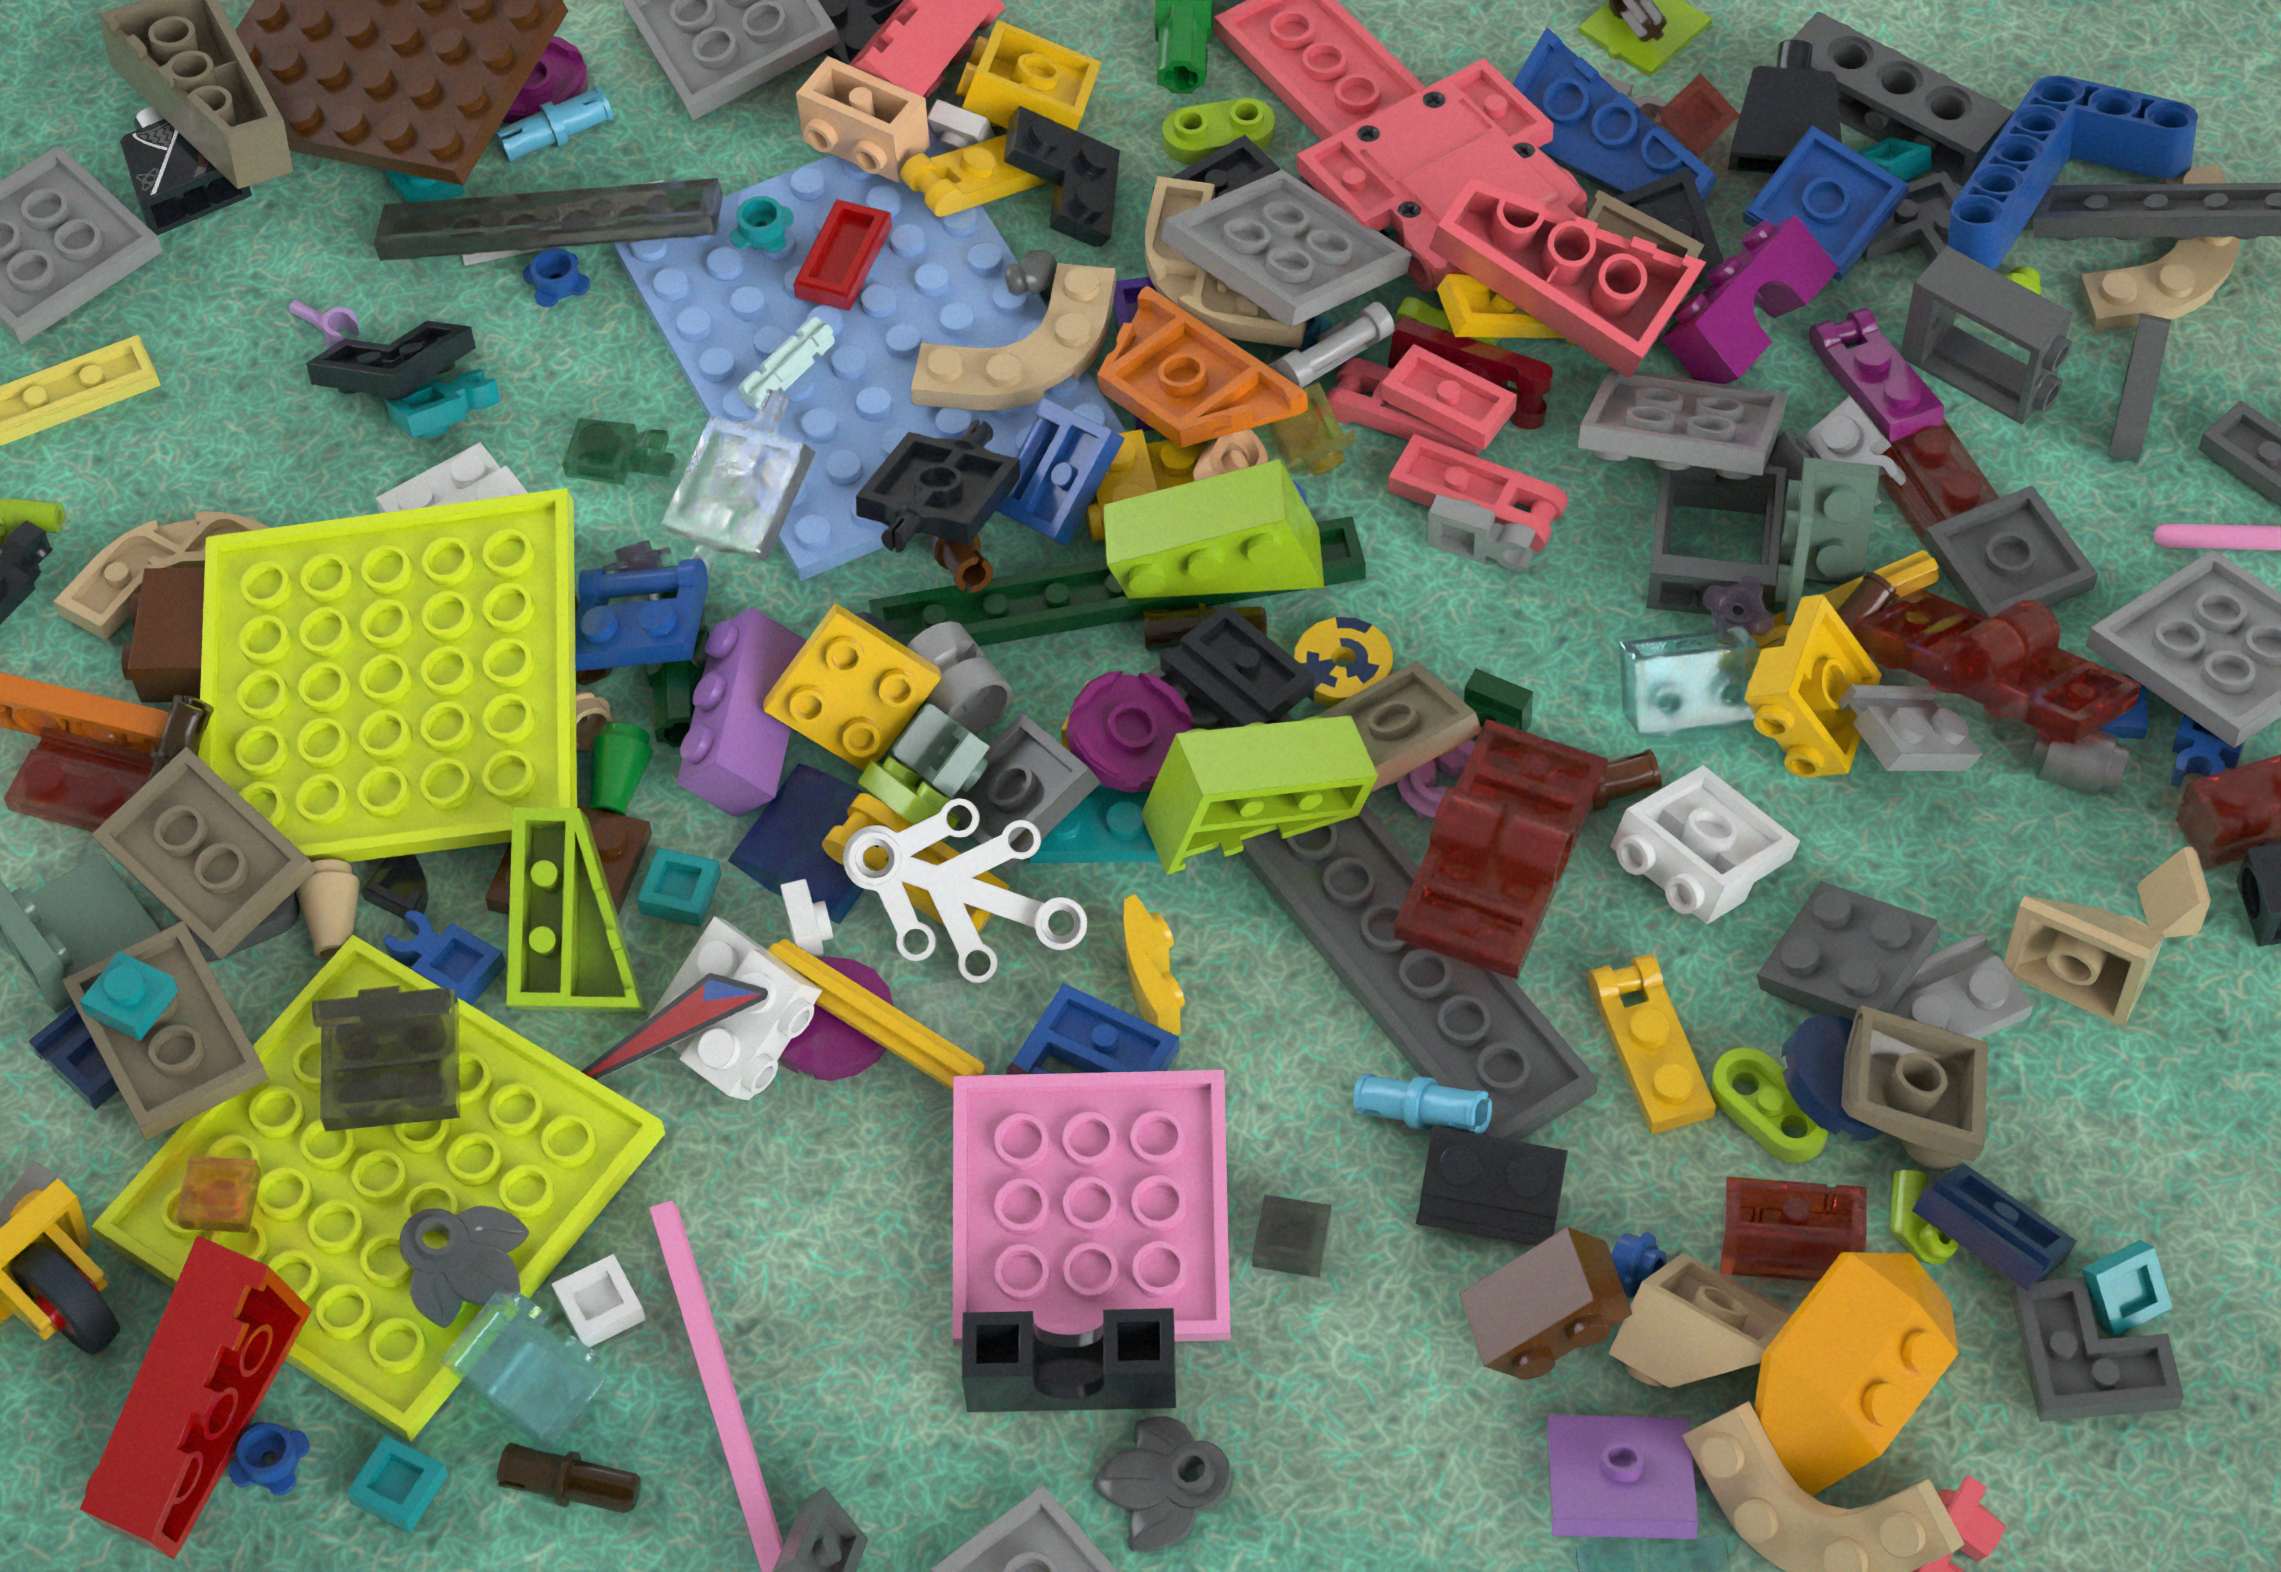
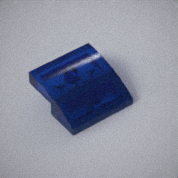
(789, 837)

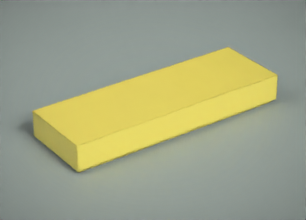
(75, 388)

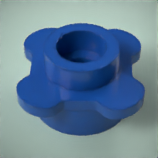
(554, 264)
(267, 1439)

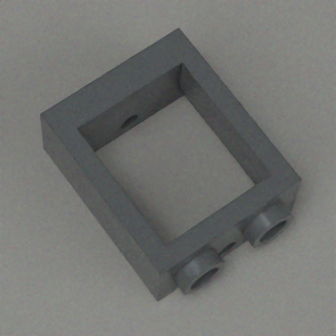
(1971, 365)
(1681, 581)

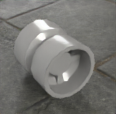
(970, 685)

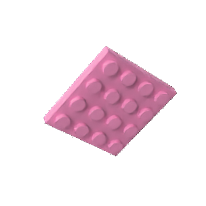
(1092, 1198)

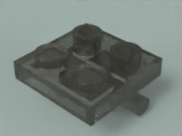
(388, 1057)

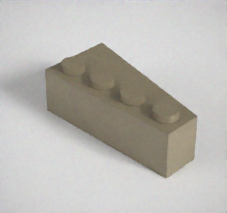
(202, 82)

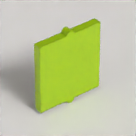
(1617, 38)

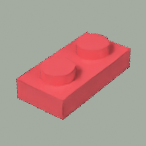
(1448, 396)

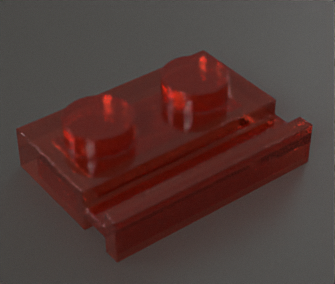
(1939, 478)
(77, 779)

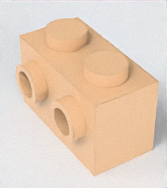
(862, 118)

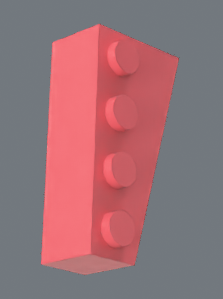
(922, 41)
(1567, 272)

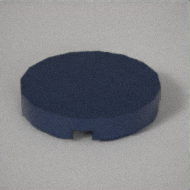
(1816, 1074)

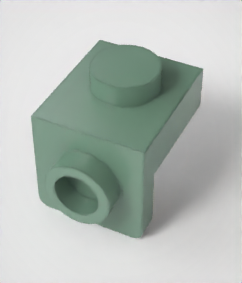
(942, 751)

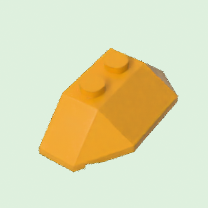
(1853, 1365)

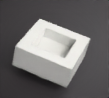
(957, 126)
(806, 920)
(598, 1301)

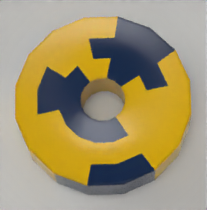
(1347, 640)

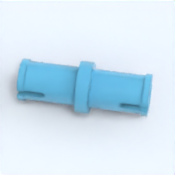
(554, 124)
(1422, 1103)

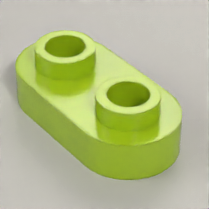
(1215, 127)
(896, 787)
(1768, 1108)

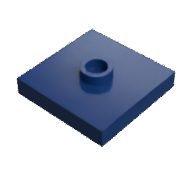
(1833, 193)

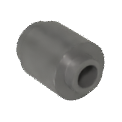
(2086, 766)

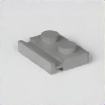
(1909, 728)
(1964, 991)

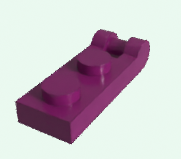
(1876, 375)

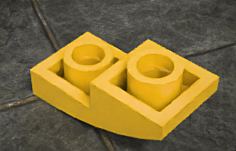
(1149, 966)

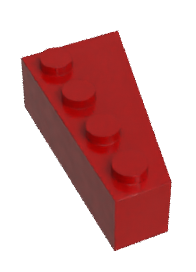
(193, 1396)

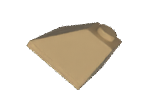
(2082, 955)
(1694, 1325)

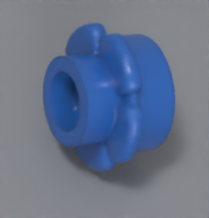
(1636, 1260)

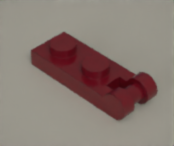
(1488, 361)

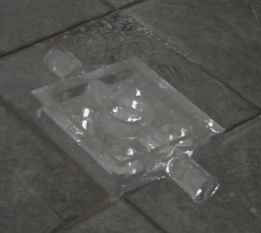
(739, 485)

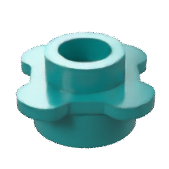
(761, 224)

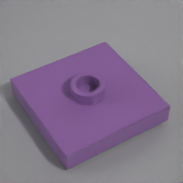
(1621, 1477)

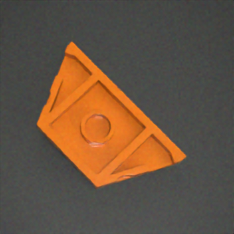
(1191, 378)

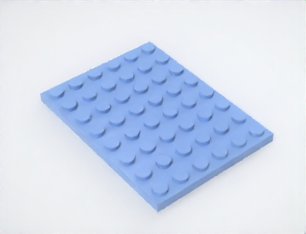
(929, 284)

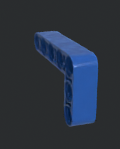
(2061, 122)

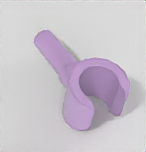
(327, 322)

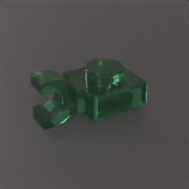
(611, 449)

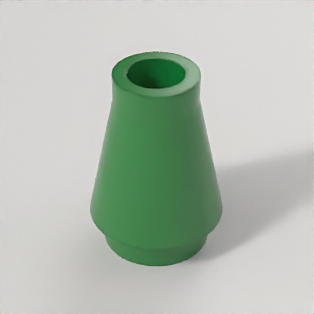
(617, 765)

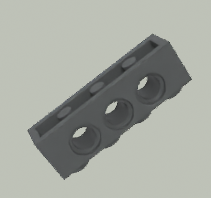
(1904, 100)

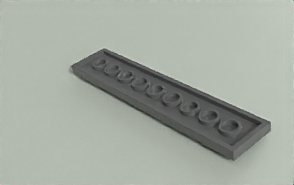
(1438, 1011)

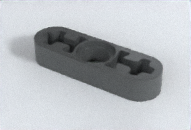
(2139, 388)

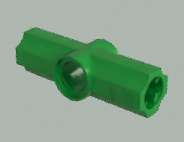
(1182, 40)

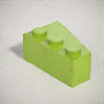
(1215, 537)
(1255, 781)
(563, 920)

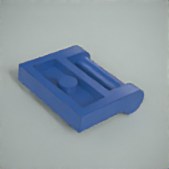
(1065, 476)
(644, 629)
(1095, 1038)

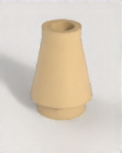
(329, 905)

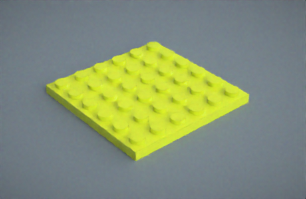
(395, 673)
(335, 1202)

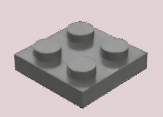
(2009, 554)
(1026, 780)
(1848, 953)

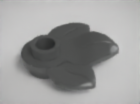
(468, 1266)
(1154, 1483)

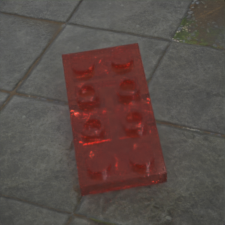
(2000, 662)
(1500, 848)

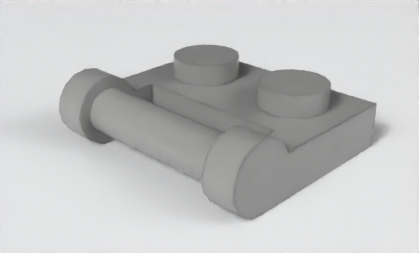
(1336, 346)

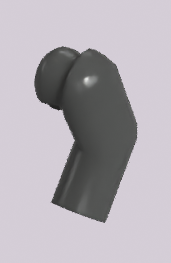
(1033, 274)

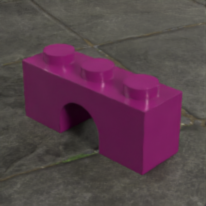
(1718, 328)

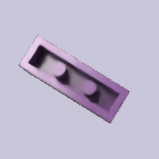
(732, 743)

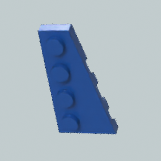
(1597, 127)

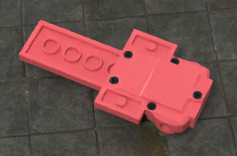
(1387, 140)

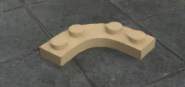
(2167, 286)
(1196, 288)
(1025, 369)
(104, 588)
(1800, 1530)

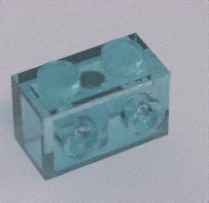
(1687, 681)
(525, 1367)

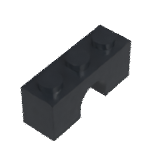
(1023, 1368)

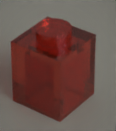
(1697, 116)

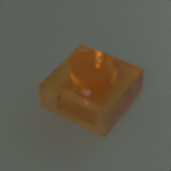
(218, 1194)

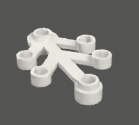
(953, 885)

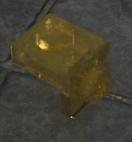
(1312, 437)

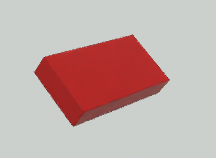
(842, 255)

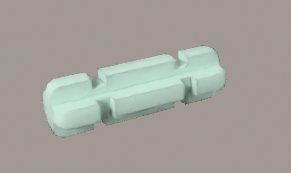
(787, 362)

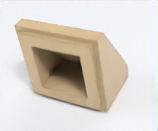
(2176, 895)

